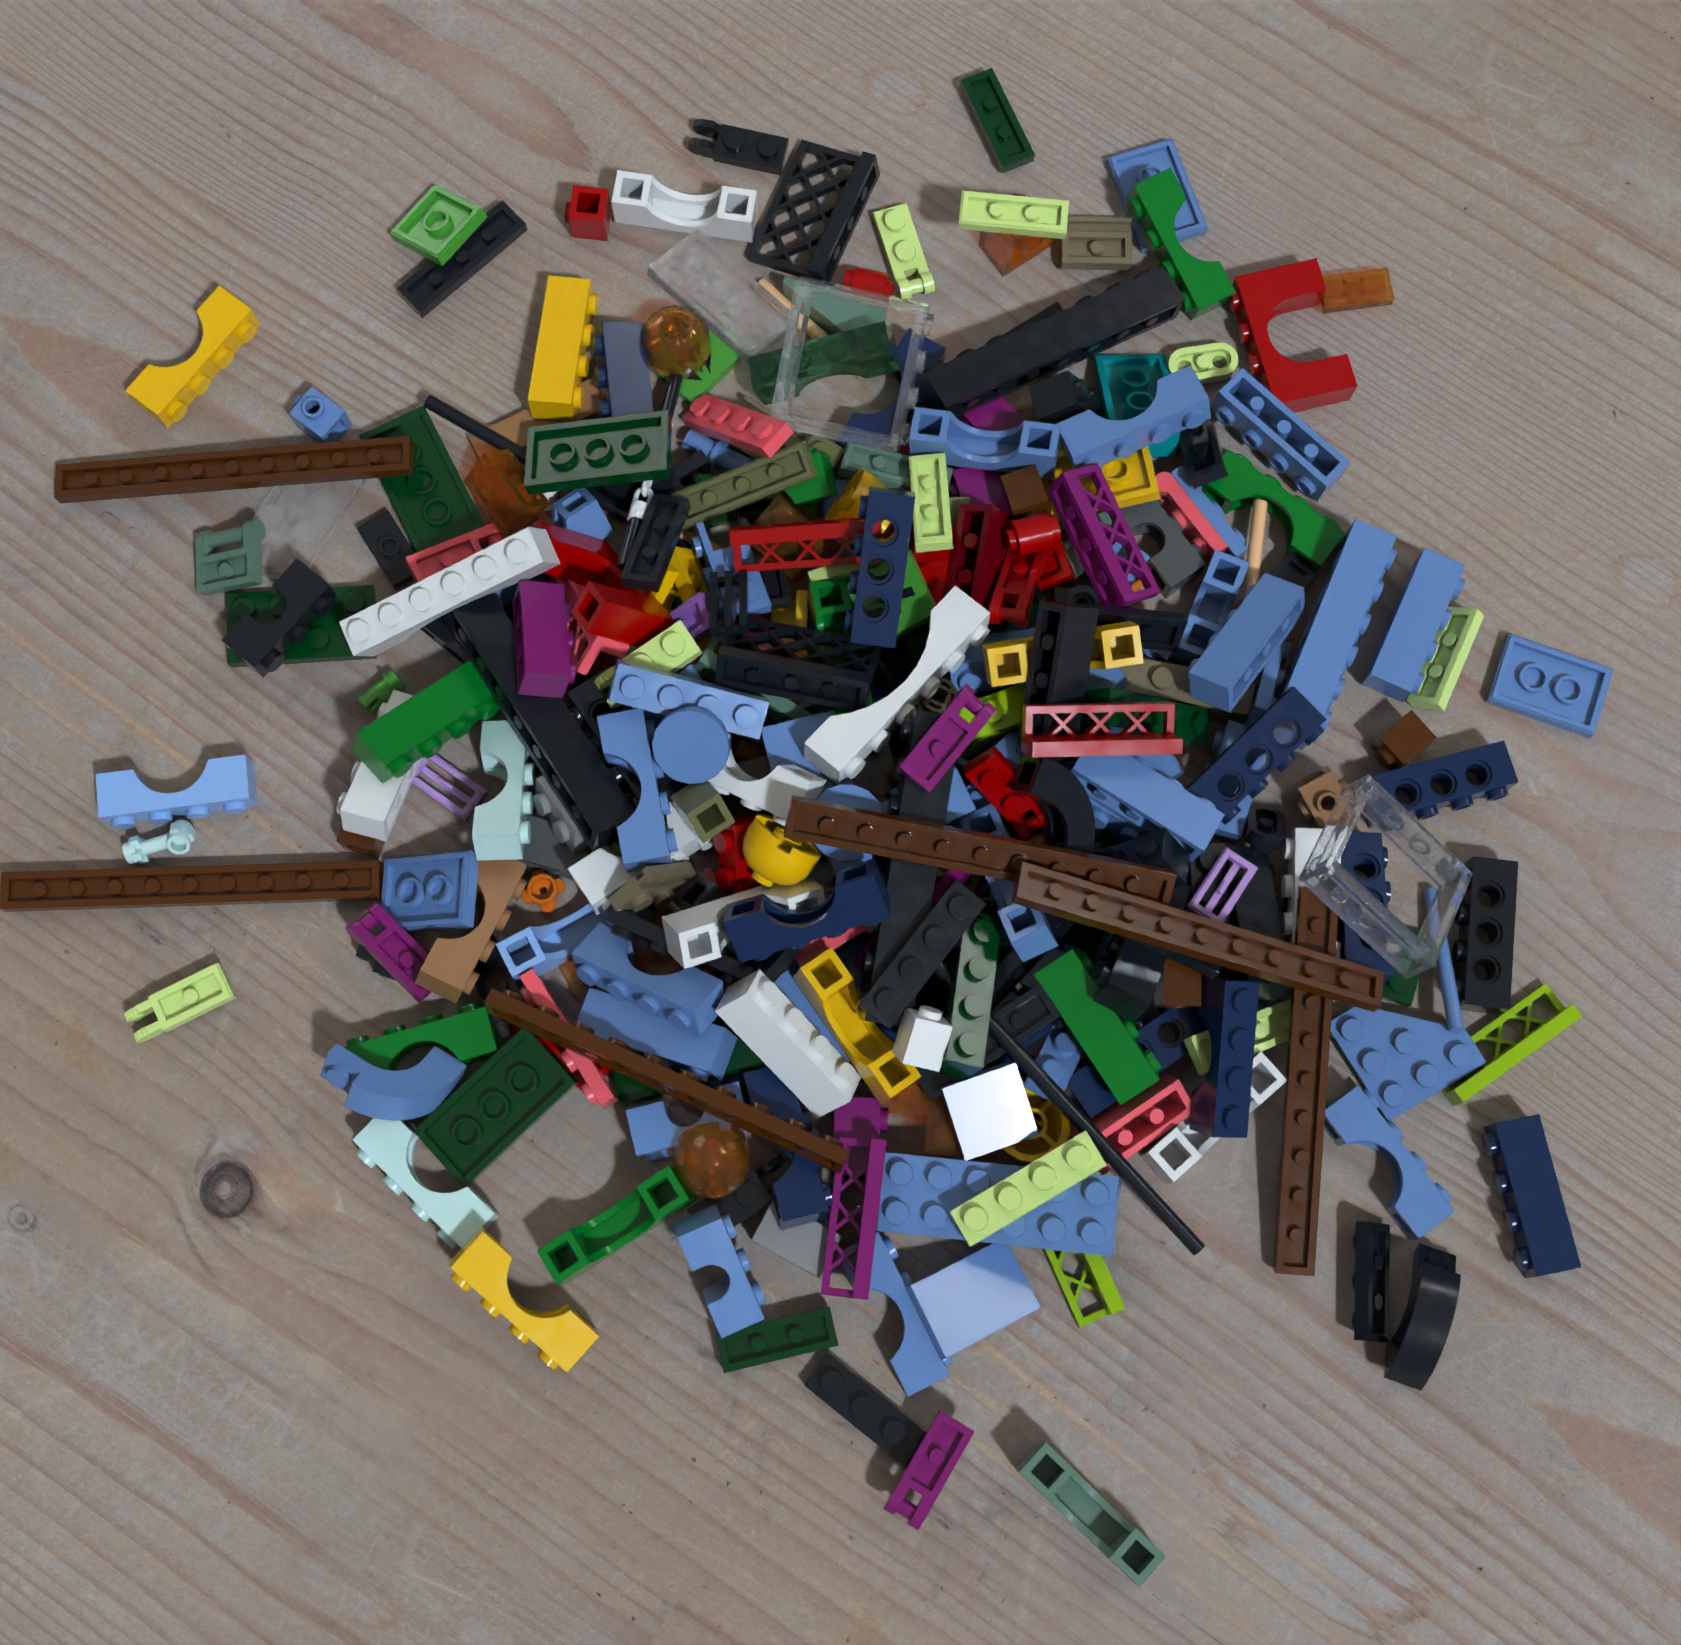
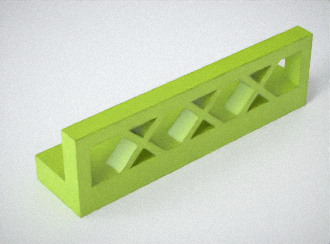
(1517, 1049)
(1102, 1285)

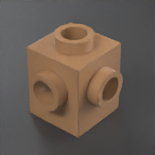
(1314, 789)

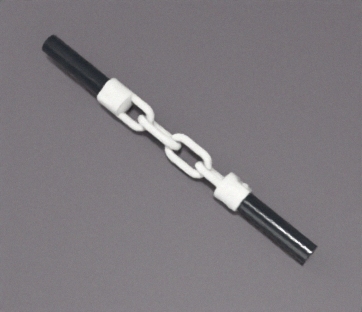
(638, 508)

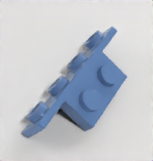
(722, 561)

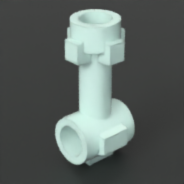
(177, 841)

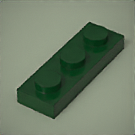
(997, 120)
(777, 1340)

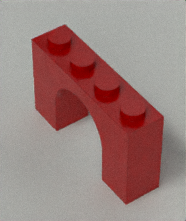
(1263, 297)
(604, 605)

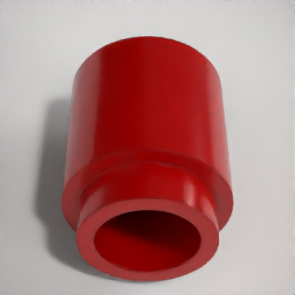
(869, 280)
(1032, 534)

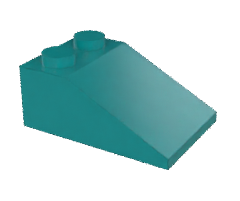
(1129, 387)

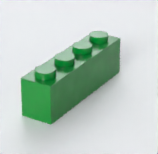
(424, 723)
(1100, 1031)

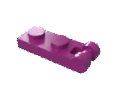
(946, 739)
(391, 948)
(929, 1468)

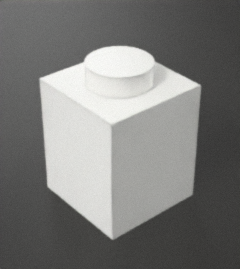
(922, 1038)

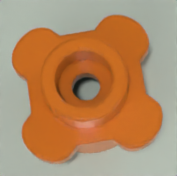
(537, 882)

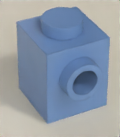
(319, 417)

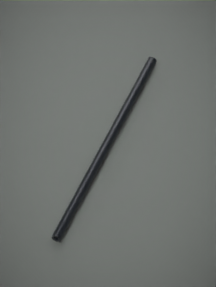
(501, 442)
(1083, 1123)

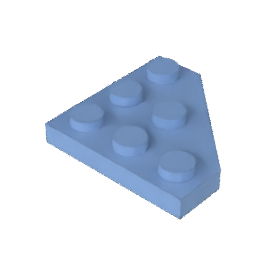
(1403, 1056)

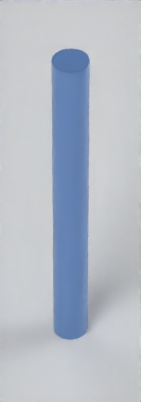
(1446, 978)

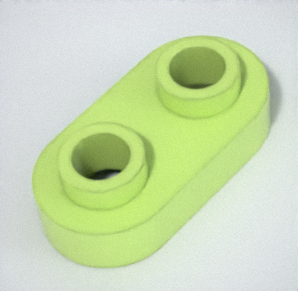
(1202, 359)

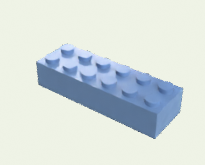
(1338, 620)
(924, 1190)

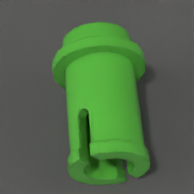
(381, 691)

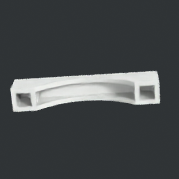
(478, 575)
(848, 738)

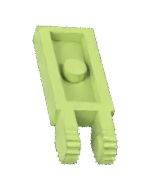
(666, 652)
(182, 1002)

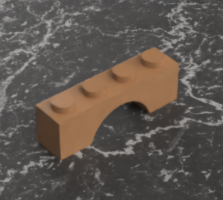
(452, 961)

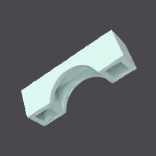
(501, 823)
(392, 1148)

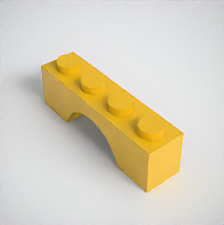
(169, 391)
(1113, 647)
(833, 997)
(558, 1333)

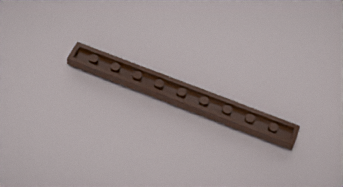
(234, 469)
(964, 848)
(191, 886)
(1197, 936)
(682, 1085)
(1304, 1101)

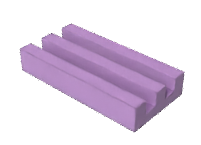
(471, 803)
(1238, 862)

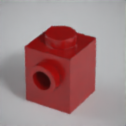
(589, 213)

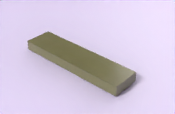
(748, 483)

